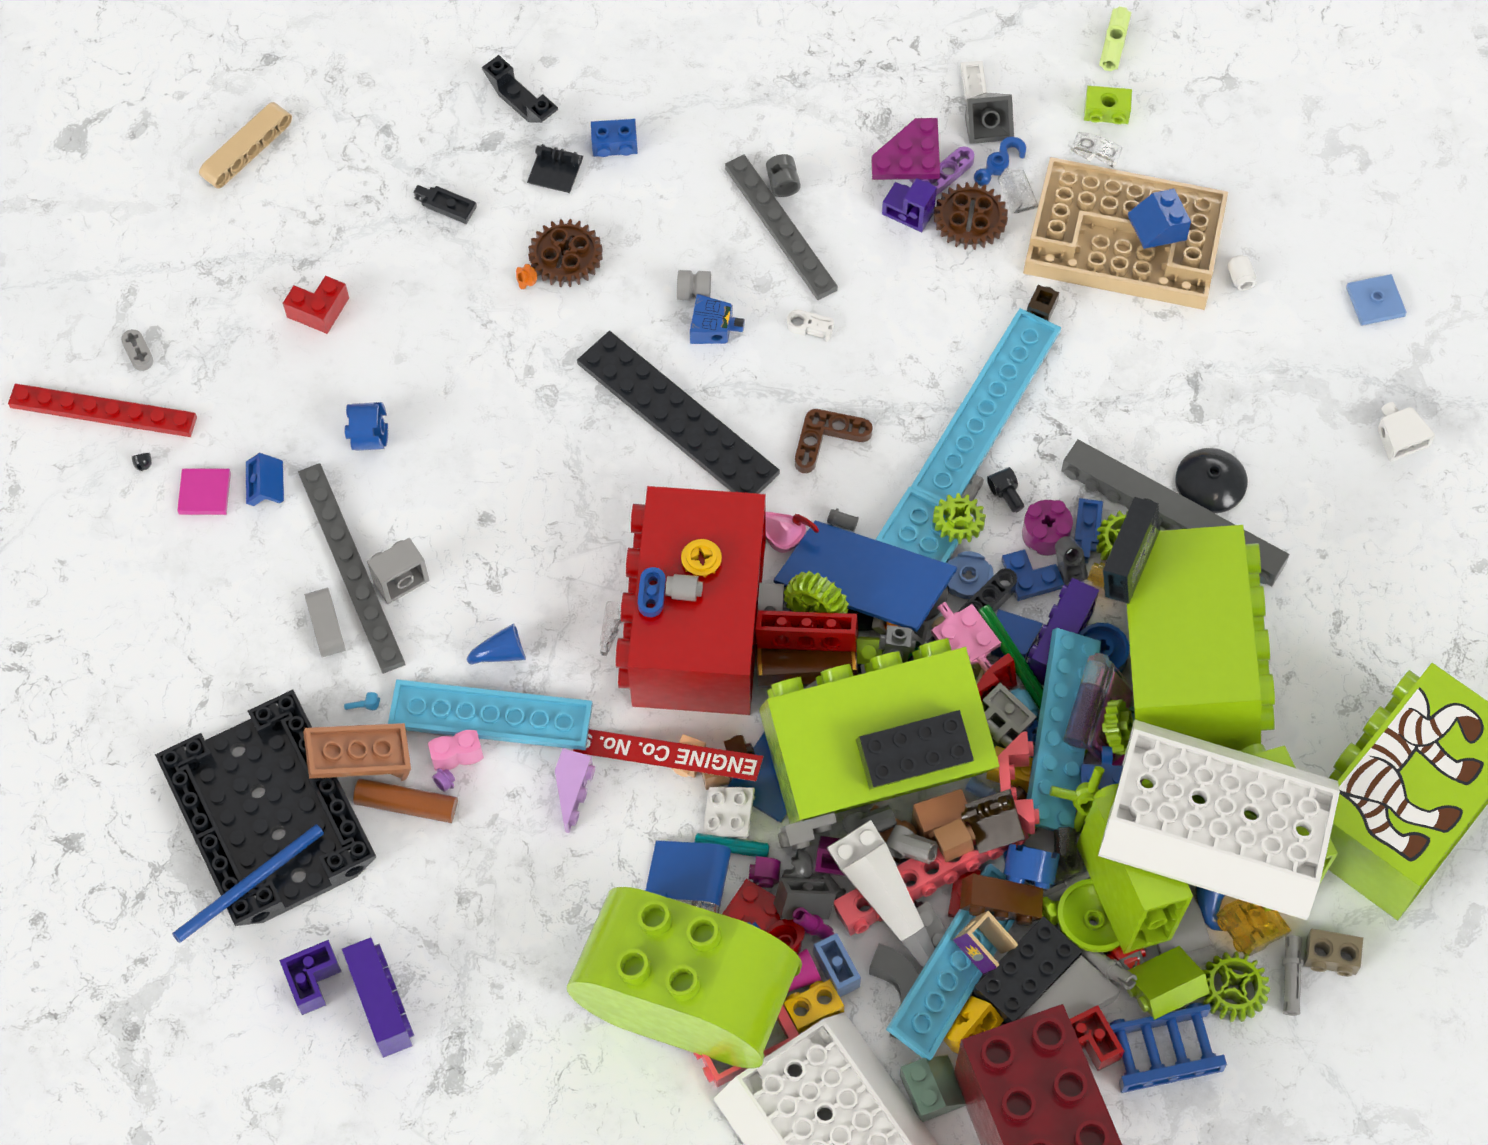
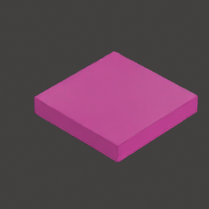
(204, 492)

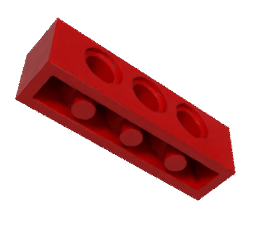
(807, 631)

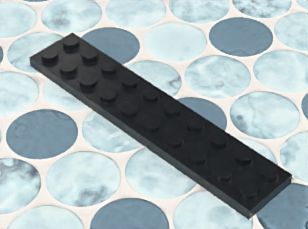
(677, 416)

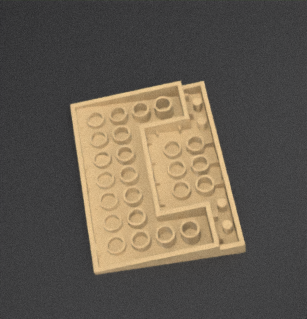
(1089, 241)

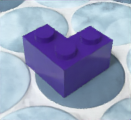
(911, 205)
(304, 972)

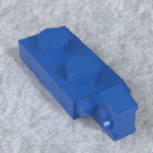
(1087, 522)

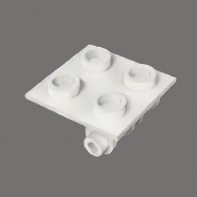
(729, 812)

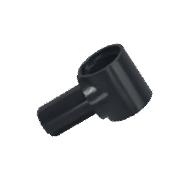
(1004, 485)

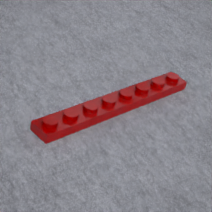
(102, 410)

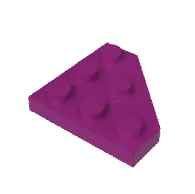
(909, 153)

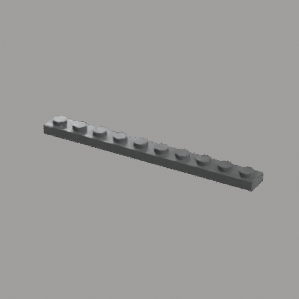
(351, 568)

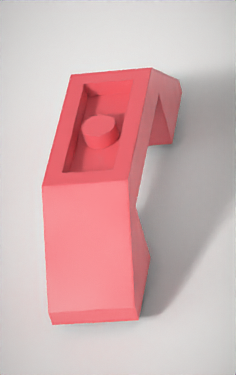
(1018, 755)

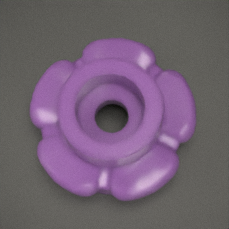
(444, 779)

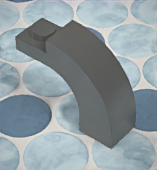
(895, 969)

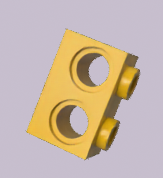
(815, 1010)

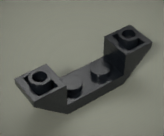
(515, 94)

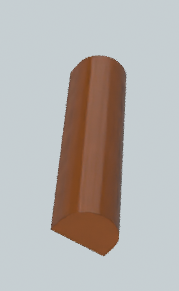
(405, 800)

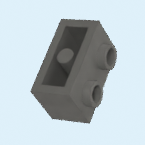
(811, 894)

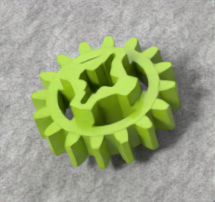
(959, 518)
(1117, 726)

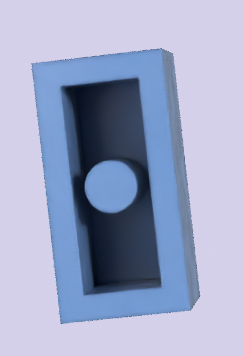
(837, 965)

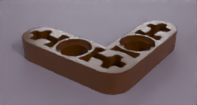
(819, 430)

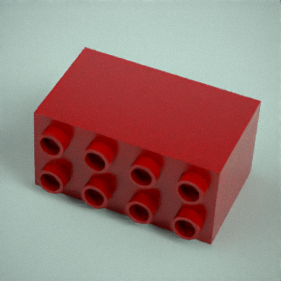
(702, 649)

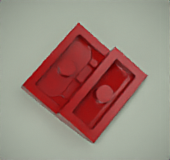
(1000, 672)

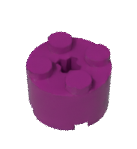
(1045, 525)

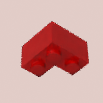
(317, 309)
(1097, 1037)

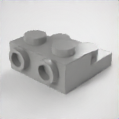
(801, 833)

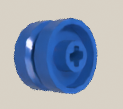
(1113, 642)

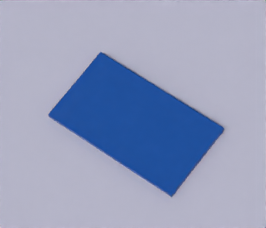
(872, 574)

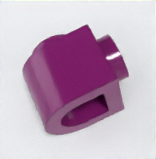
(765, 871)

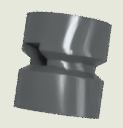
(783, 175)

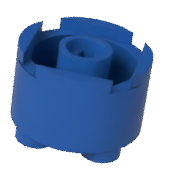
(366, 426)
(1031, 865)

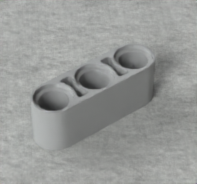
(325, 622)

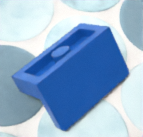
(264, 479)

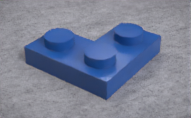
(1030, 581)

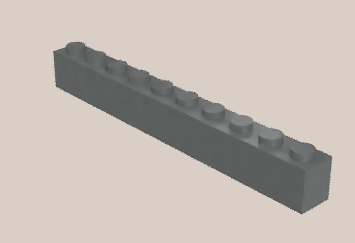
(1176, 512)

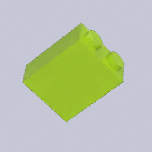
(1168, 982)

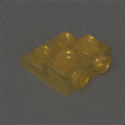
(1251, 926)

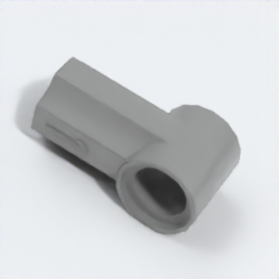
(905, 843)

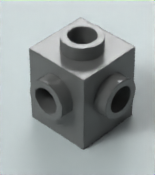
(897, 639)

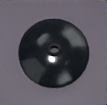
(1211, 491)

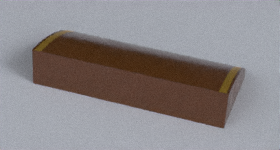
(785, 664)

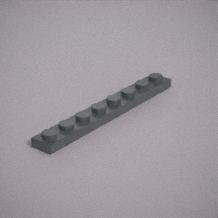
(781, 227)

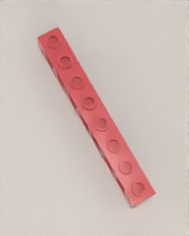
(926, 884)

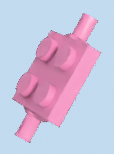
(969, 631)

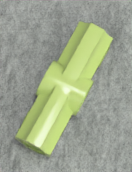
(1115, 39)

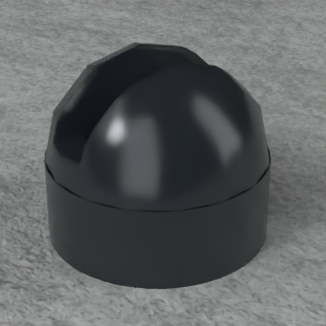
(142, 461)

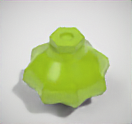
(1049, 910)

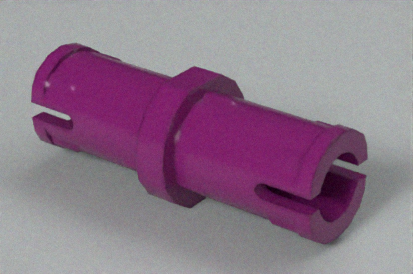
(812, 924)

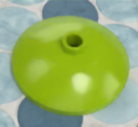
(1075, 910)

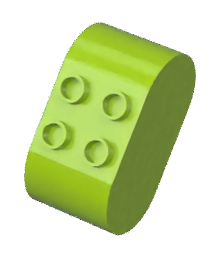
(684, 976)

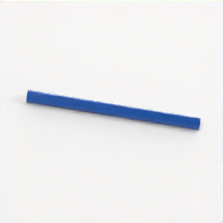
(247, 883)

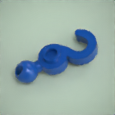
(999, 161)

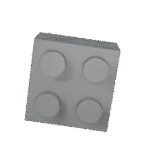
(398, 570)

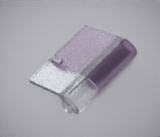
(1098, 685)

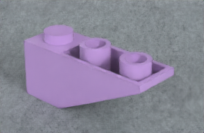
(572, 776)

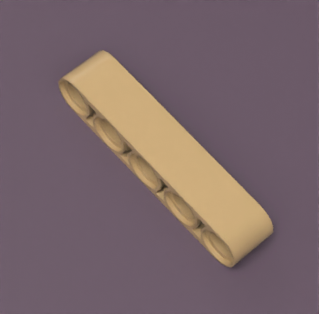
(245, 145)

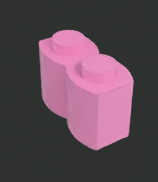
(461, 749)

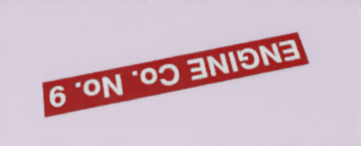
(672, 755)

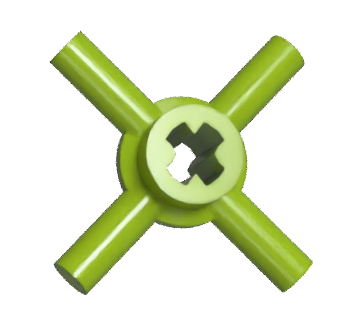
(1082, 797)

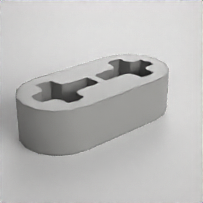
(141, 347)

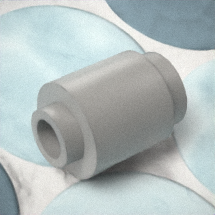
(683, 587)

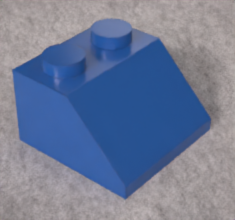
(1160, 219)

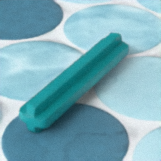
(737, 846)

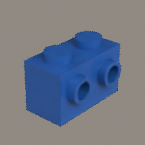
(614, 137)

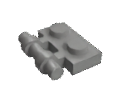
(1010, 711)

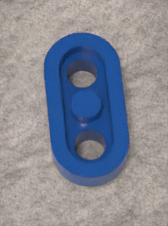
(651, 593)

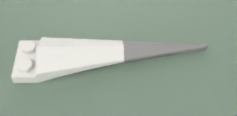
(872, 871)

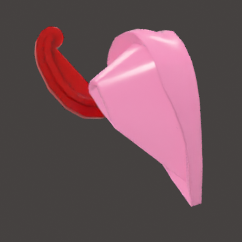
(786, 531)

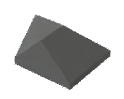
(989, 117)

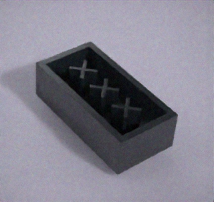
(914, 749)
(1027, 971)

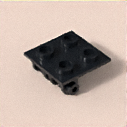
(555, 168)

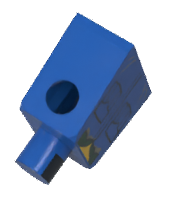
(713, 321)

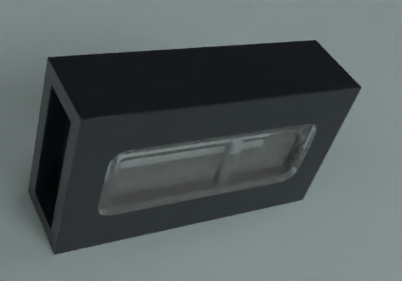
(1131, 550)

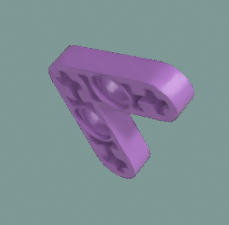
(952, 162)

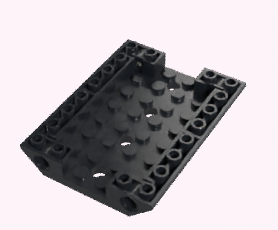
(238, 829)

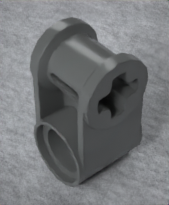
(1070, 564)

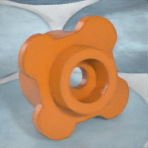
(526, 276)

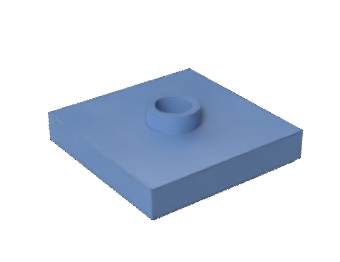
(1376, 299)

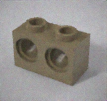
(1333, 945)

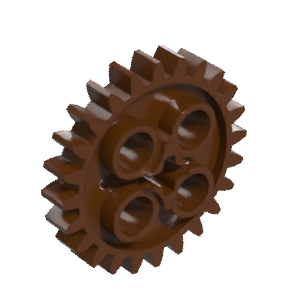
(992, 219)
(547, 246)

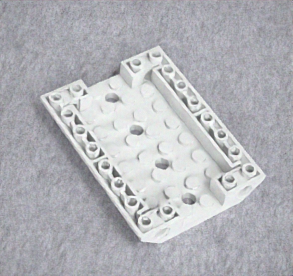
(1214, 841)
(836, 1074)

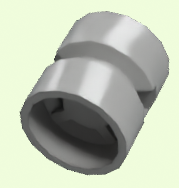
(692, 284)

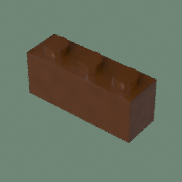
(1001, 898)

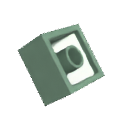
(932, 1087)

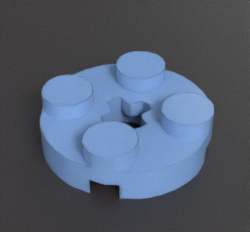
(977, 565)

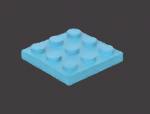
(913, 529)

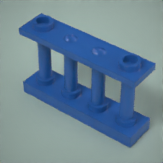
(1183, 1067)

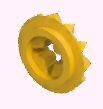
(709, 551)

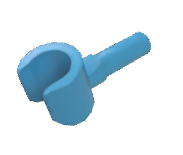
(371, 702)

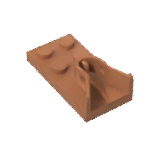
(357, 751)

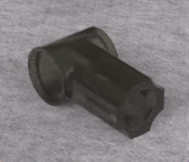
(1066, 845)

